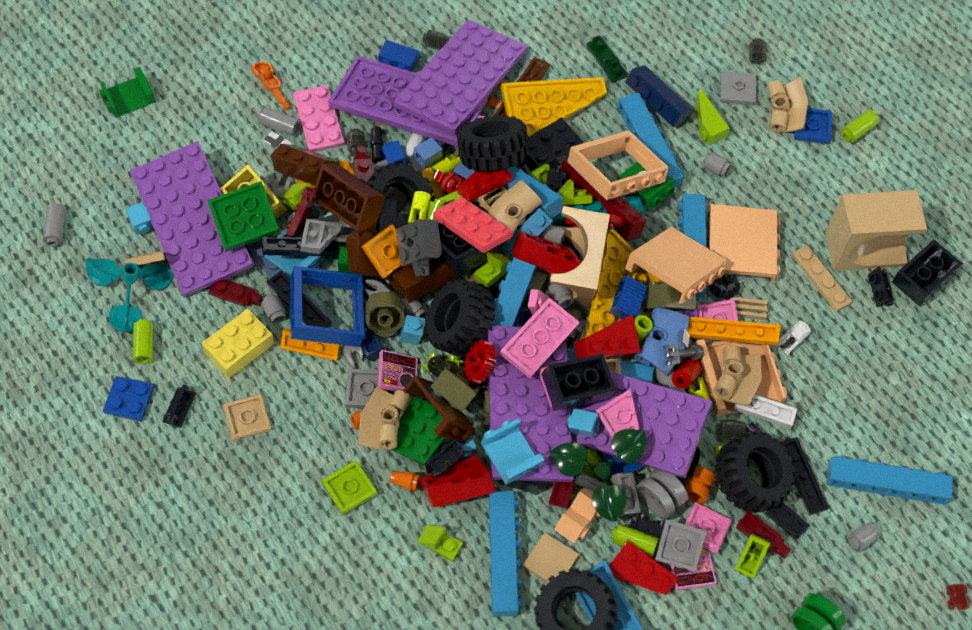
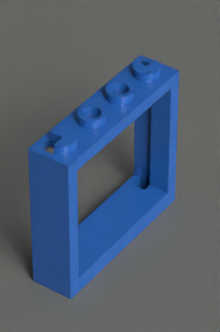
(333, 279)

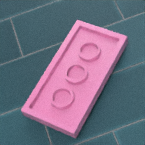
(318, 119)
(539, 338)

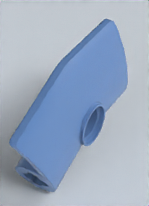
(670, 328)

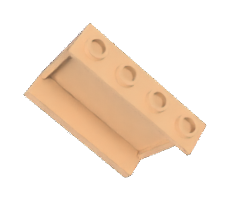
(745, 239)
(678, 262)
(713, 368)

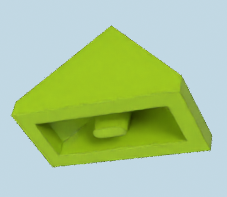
(752, 556)

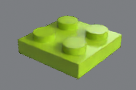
(349, 487)

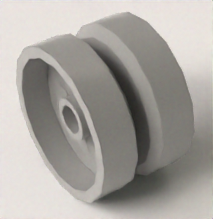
(662, 493)

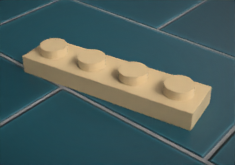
(821, 278)

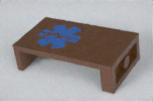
(454, 422)

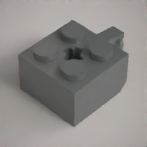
(418, 245)

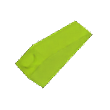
(711, 125)

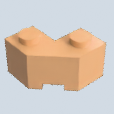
(578, 517)

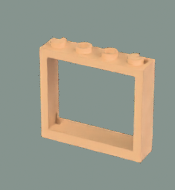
(581, 155)

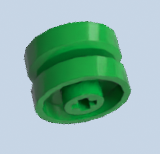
(818, 614)

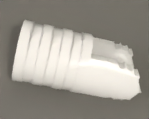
(415, 139)
(795, 335)

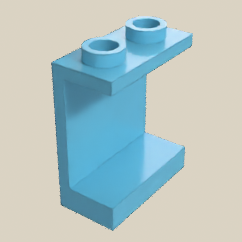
(287, 263)
(510, 451)

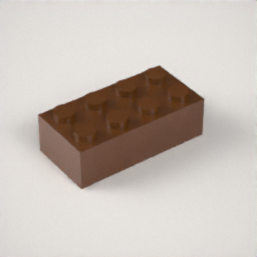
(348, 197)

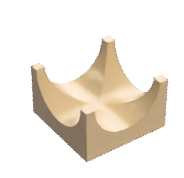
(589, 242)

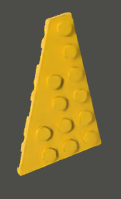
(547, 101)
(612, 271)

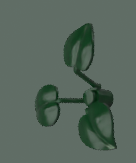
(608, 500)

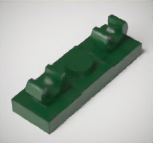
(606, 59)

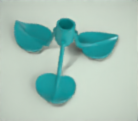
(103, 271)

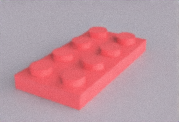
(472, 224)

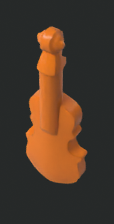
(264, 71)

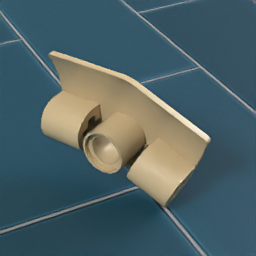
(789, 105)
(517, 200)
(740, 376)
(374, 426)

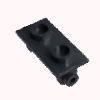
(555, 178)
(879, 283)
(179, 406)
(437, 465)
(643, 523)

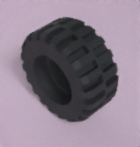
(493, 143)
(402, 178)
(460, 317)
(773, 463)
(573, 582)

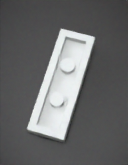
(769, 411)

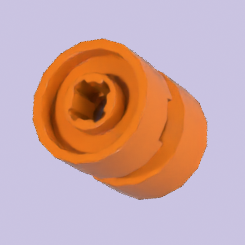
(699, 485)

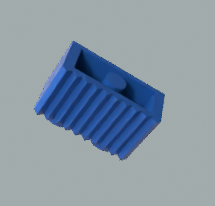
(398, 55)
(628, 298)

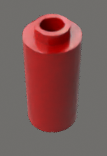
(687, 373)

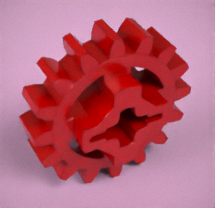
(449, 181)
(480, 361)

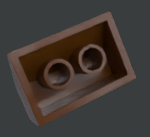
(299, 162)
(357, 258)

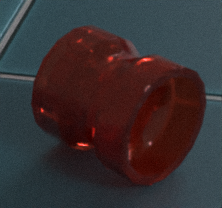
(957, 596)

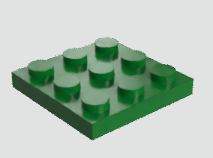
(243, 216)
(416, 432)

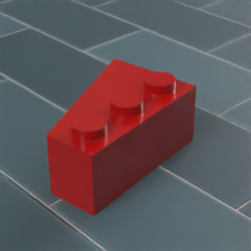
(544, 254)
(614, 341)
(460, 482)

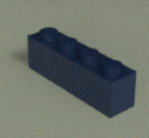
(659, 95)

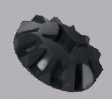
(720, 291)

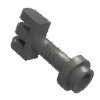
(694, 352)

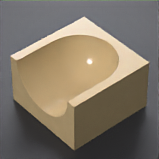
(873, 228)

